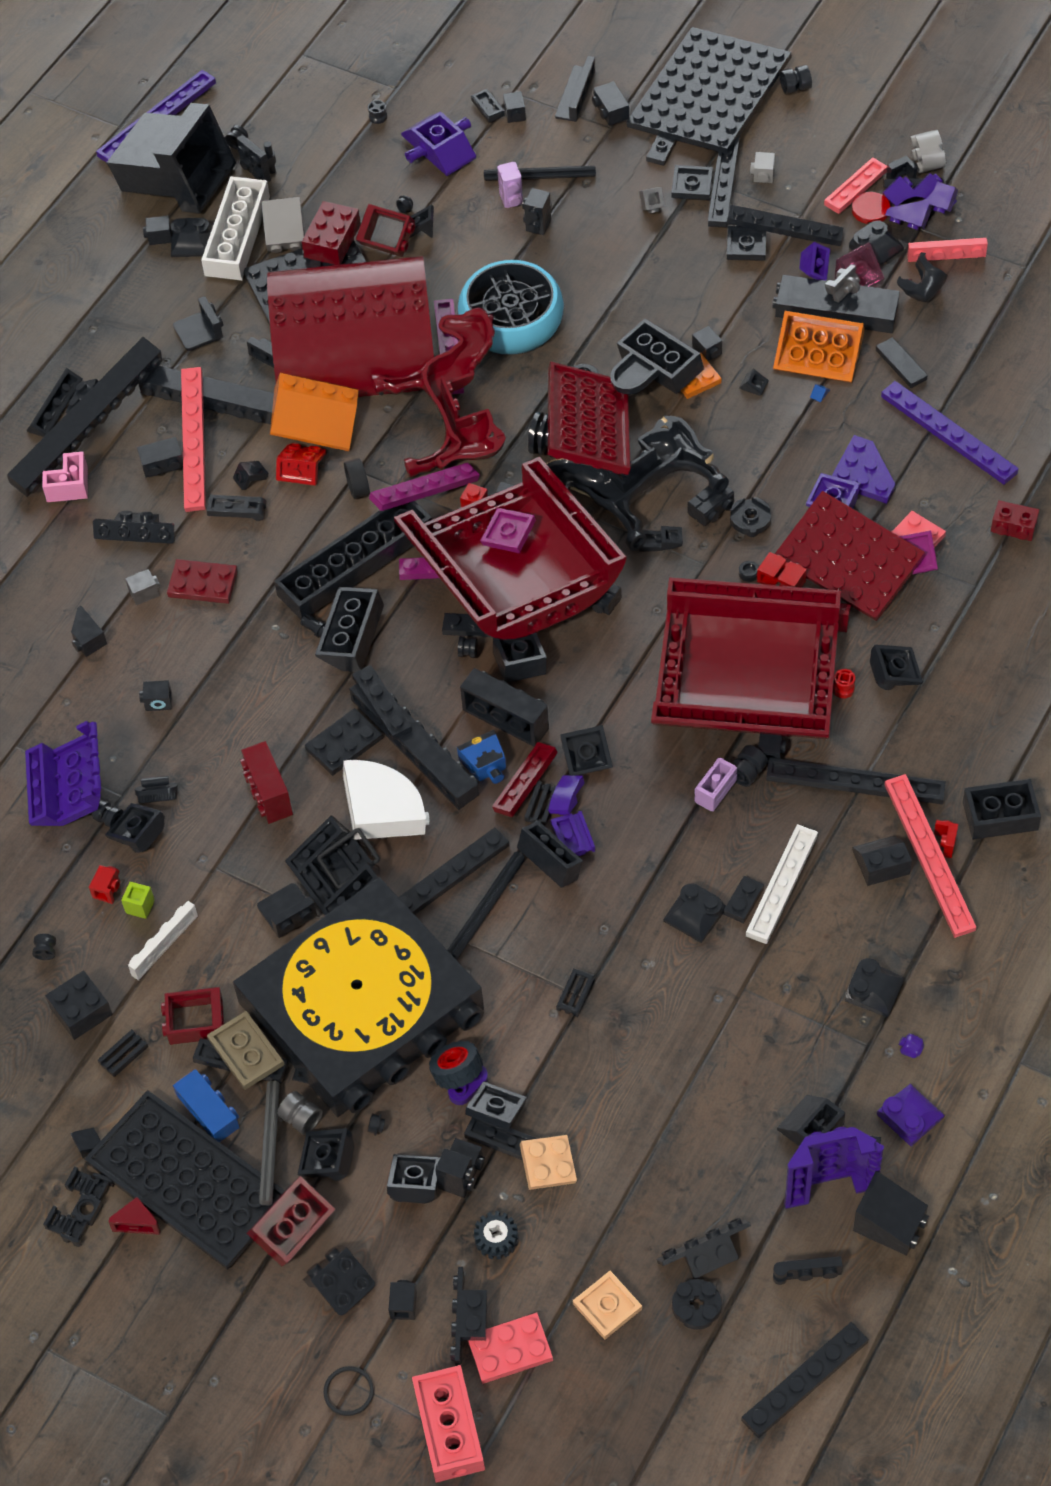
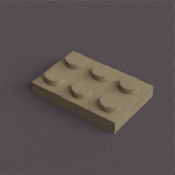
(245, 1050)

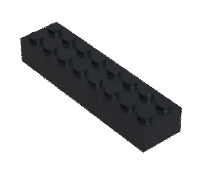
(346, 560)

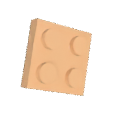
(548, 1162)
(607, 1305)

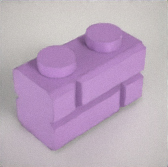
(510, 185)
(715, 784)

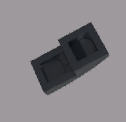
(665, 539)

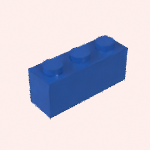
(206, 1105)

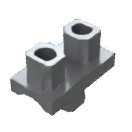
(846, 282)

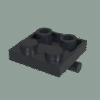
(255, 160)

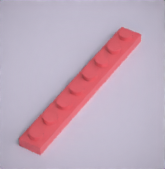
(193, 439)
(930, 856)

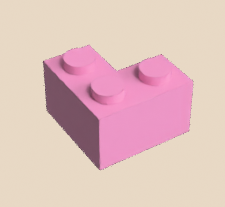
(69, 482)

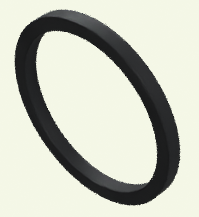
(363, 1407)

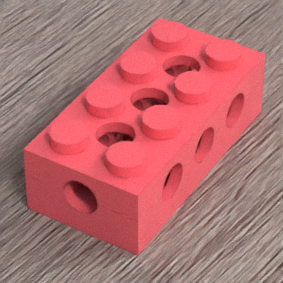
(468, 1456)

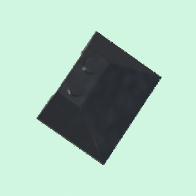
(343, 862)

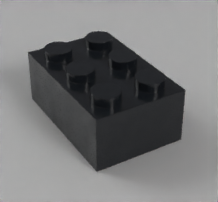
(1001, 809)

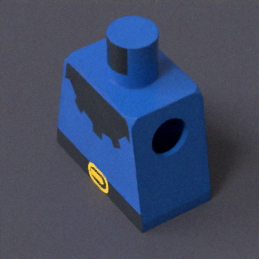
(483, 757)

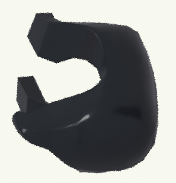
(931, 281)

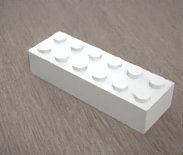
(235, 228)

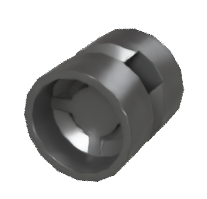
(301, 1114)

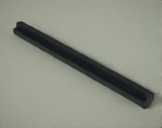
(547, 172)
(486, 904)

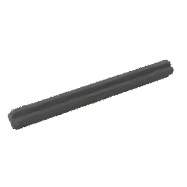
(269, 1143)

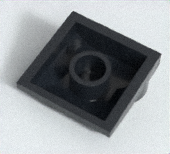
(189, 237)
(881, 241)
(894, 666)
(586, 751)
(137, 827)
(695, 912)
(874, 987)
(327, 1154)
(413, 1179)

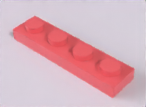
(855, 185)
(948, 249)

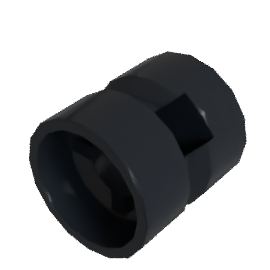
(796, 79)
(749, 764)

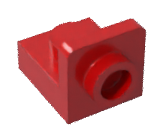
(948, 832)

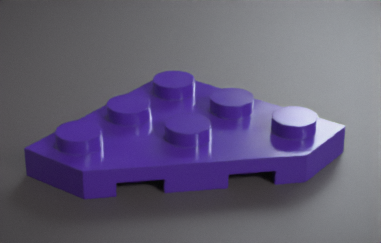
(865, 466)

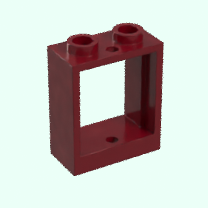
(368, 225)
(187, 999)

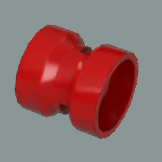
(844, 683)

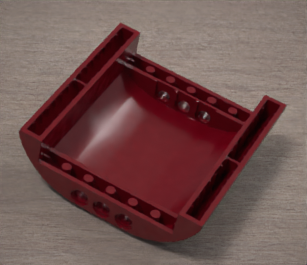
(351, 322)
(512, 594)
(748, 658)

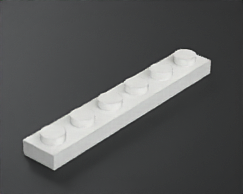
(781, 884)

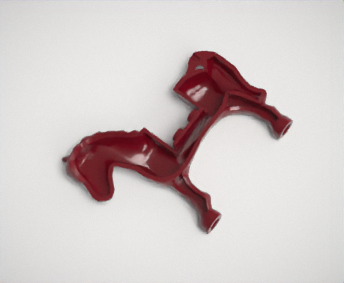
(467, 435)

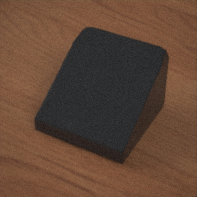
(754, 382)
(85, 1140)

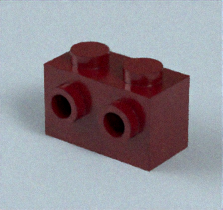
(1014, 520)

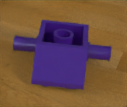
(440, 142)

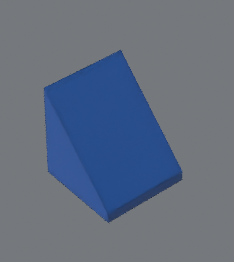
(819, 392)

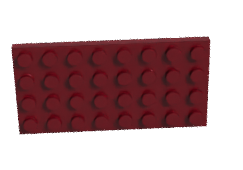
(587, 419)

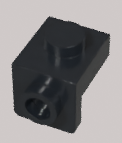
(902, 167)
(249, 472)

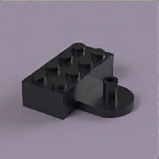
(654, 355)

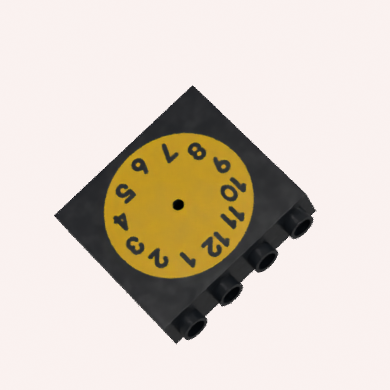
(360, 997)

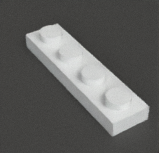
(162, 940)

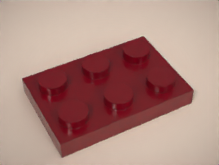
(202, 581)

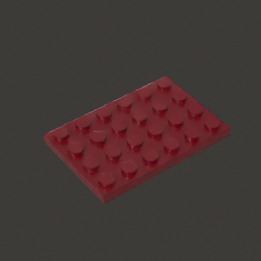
(851, 555)

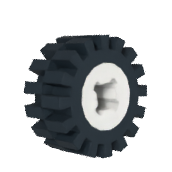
(497, 1243)

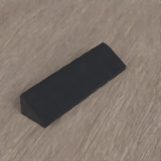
(55, 403)

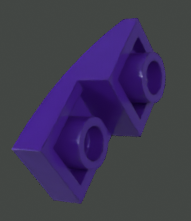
(564, 795)

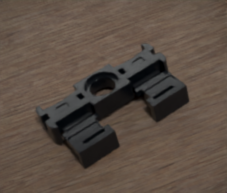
(94, 1193)

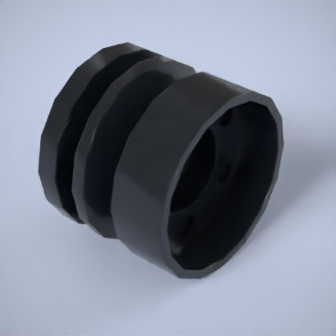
(538, 434)

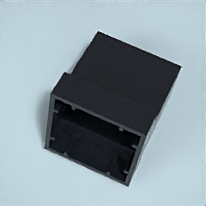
(174, 157)

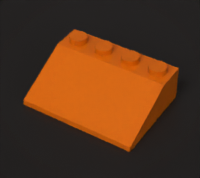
(818, 346)
(313, 412)

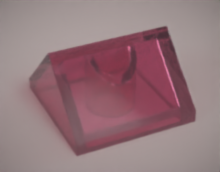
(865, 262)

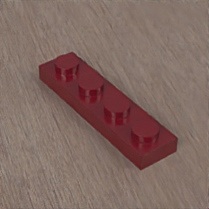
(524, 779)

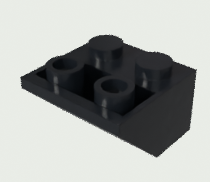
(811, 1116)

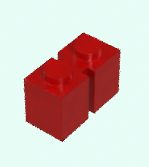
(776, 569)

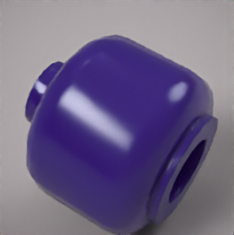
(911, 1045)

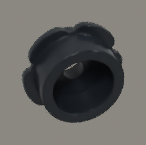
(404, 204)
(376, 1124)

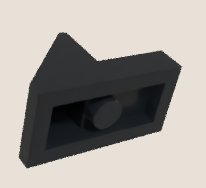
(424, 221)

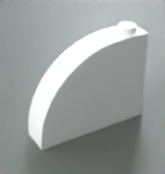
(382, 801)

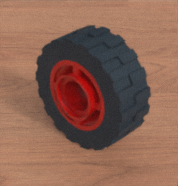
(456, 1065)

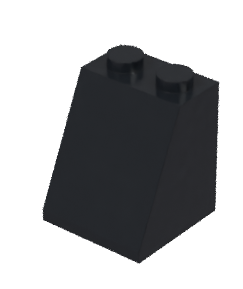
(890, 1215)

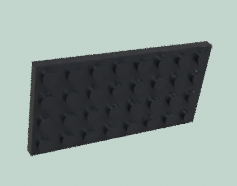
(183, 1177)

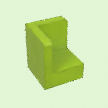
(138, 900)

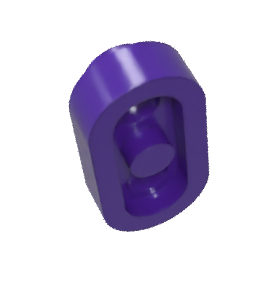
(468, 1090)

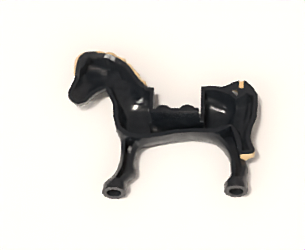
(661, 454)

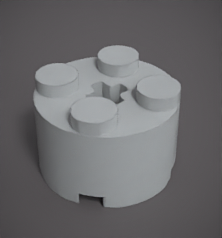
(928, 151)

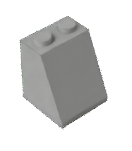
(283, 224)

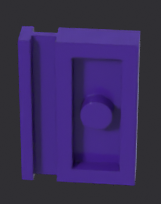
(573, 833)

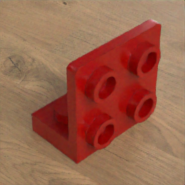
(299, 464)

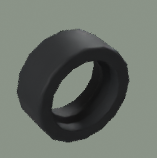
(356, 478)

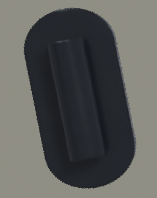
(156, 790)

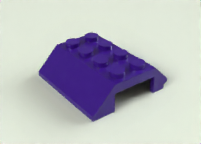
(64, 780)
(832, 1157)

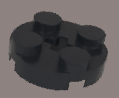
(750, 526)
(687, 1293)

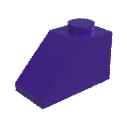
(815, 261)

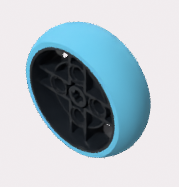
(515, 295)

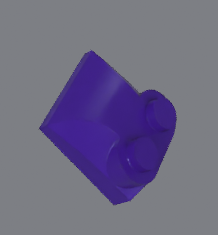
(839, 488)
(910, 1114)

